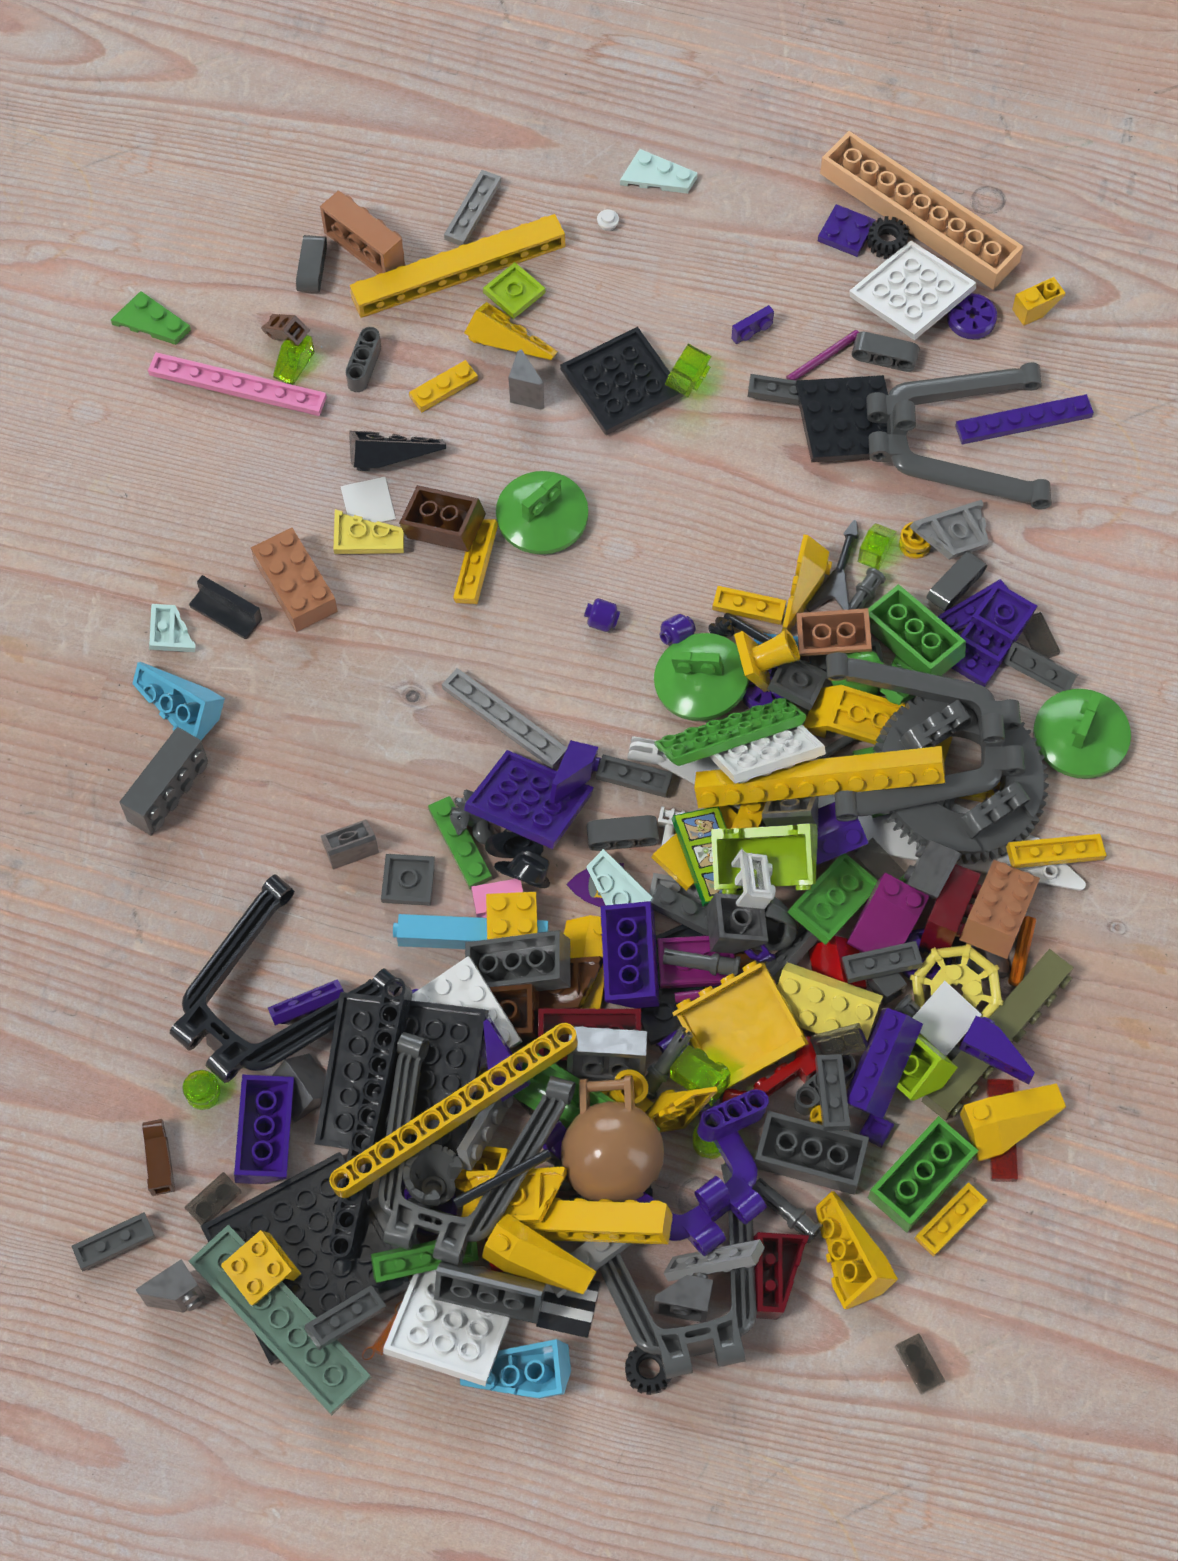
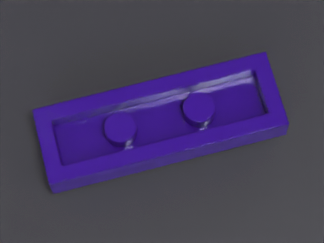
(305, 1003)

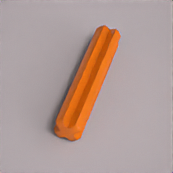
(1022, 950)

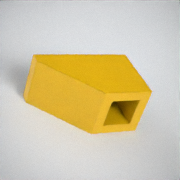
(1037, 300)

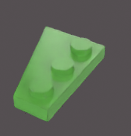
(151, 318)

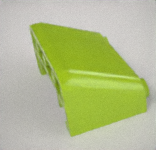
(788, 849)

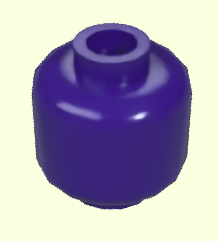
(602, 615)
(676, 629)

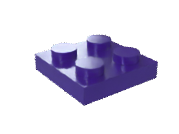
(846, 230)

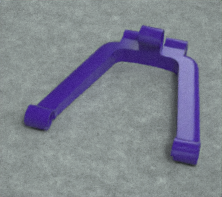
(714, 1196)

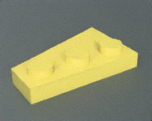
(361, 536)

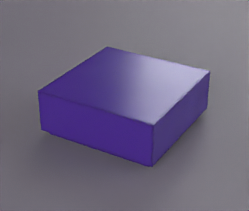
(877, 1130)

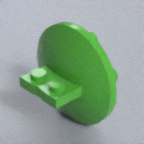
(542, 512)
(700, 677)
(1082, 733)

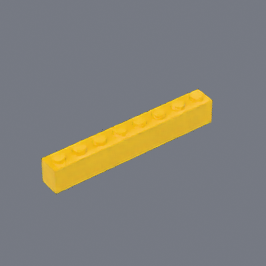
(601, 1221)

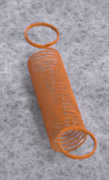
(379, 1343)

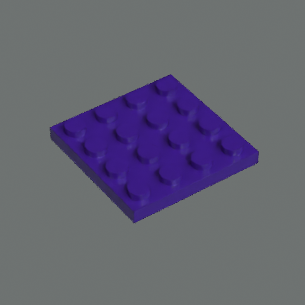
(519, 800)

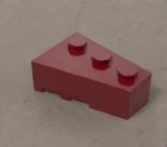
(951, 908)
(776, 1271)

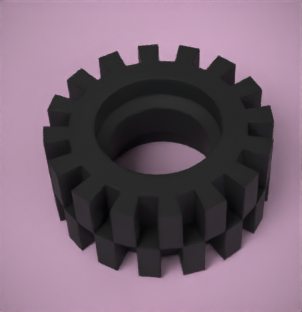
(887, 227)
(639, 1382)

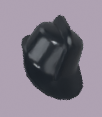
(509, 844)
(526, 867)

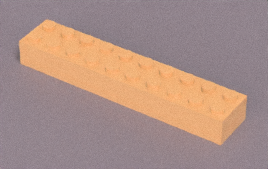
(923, 208)

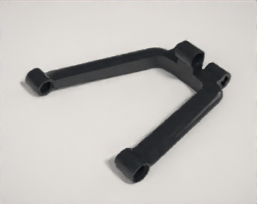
(229, 1049)

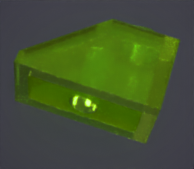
(293, 360)
(876, 546)

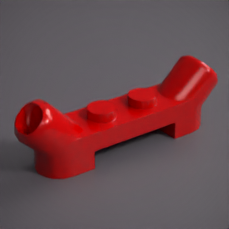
(802, 1066)

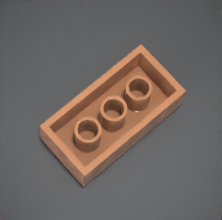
(362, 234)
(294, 579)
(999, 909)

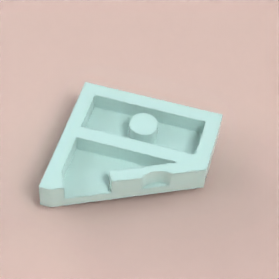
(168, 630)

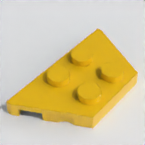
(533, 1195)

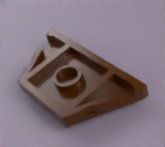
(582, 976)

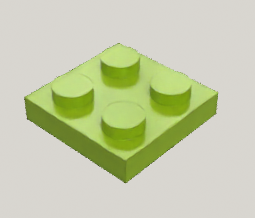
(514, 290)

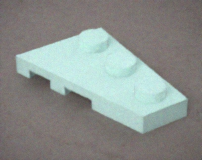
(655, 171)
(614, 881)

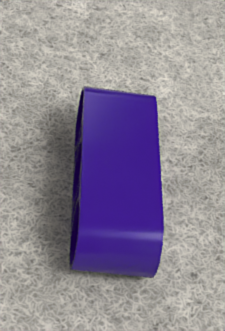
(727, 1124)

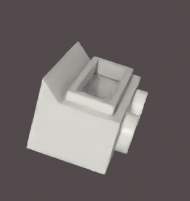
(755, 879)

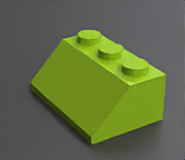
(925, 1070)

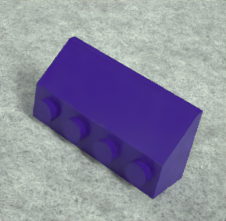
(837, 836)
(630, 955)
(883, 1062)
(263, 1129)

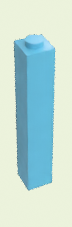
(443, 931)

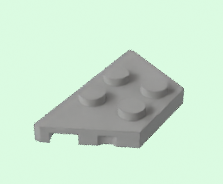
(954, 530)

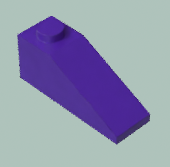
(575, 769)
(993, 1047)
(496, 1052)

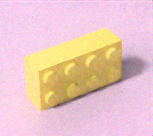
(825, 1002)

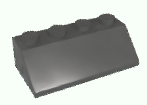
(489, 1291)

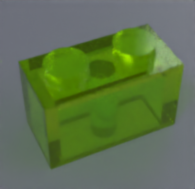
(688, 370)
(697, 1071)

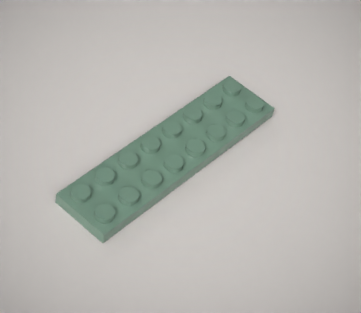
(279, 1322)

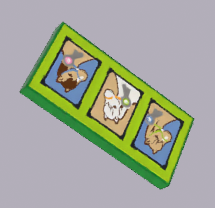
(696, 842)

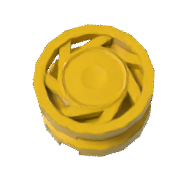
(913, 543)

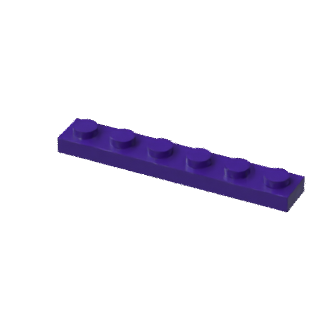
(1024, 419)

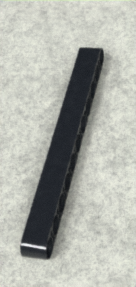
(367, 1105)

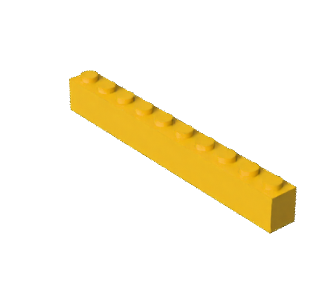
(457, 265)
(825, 777)

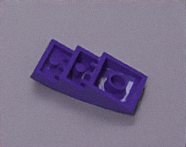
(992, 633)

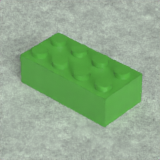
(915, 633)
(922, 1174)

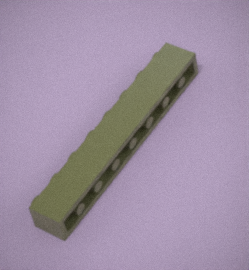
(1017, 1012)

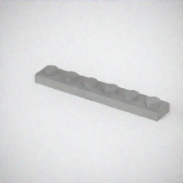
(504, 718)

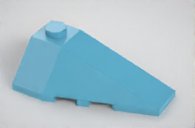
(179, 700)
(530, 1370)

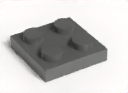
(798, 682)
(408, 879)

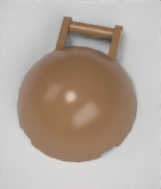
(611, 1146)

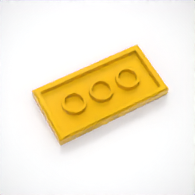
(672, 859)

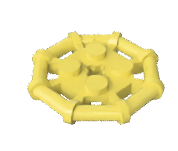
(960, 974)

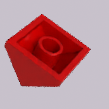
(828, 959)

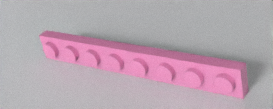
(237, 384)

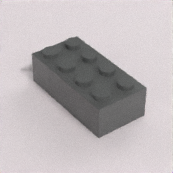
(164, 781)
(524, 959)
(810, 1154)

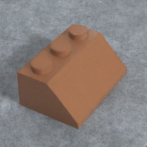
(834, 632)

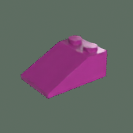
(887, 915)

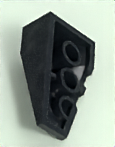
(375, 451)

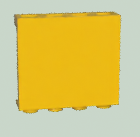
(742, 1023)

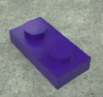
(752, 324)

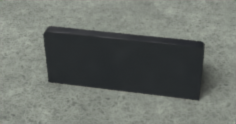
(225, 608)

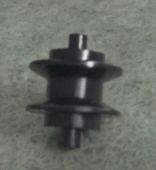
(721, 627)

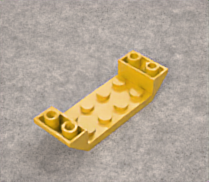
(853, 715)

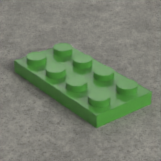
(833, 898)

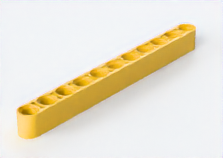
(447, 1121)

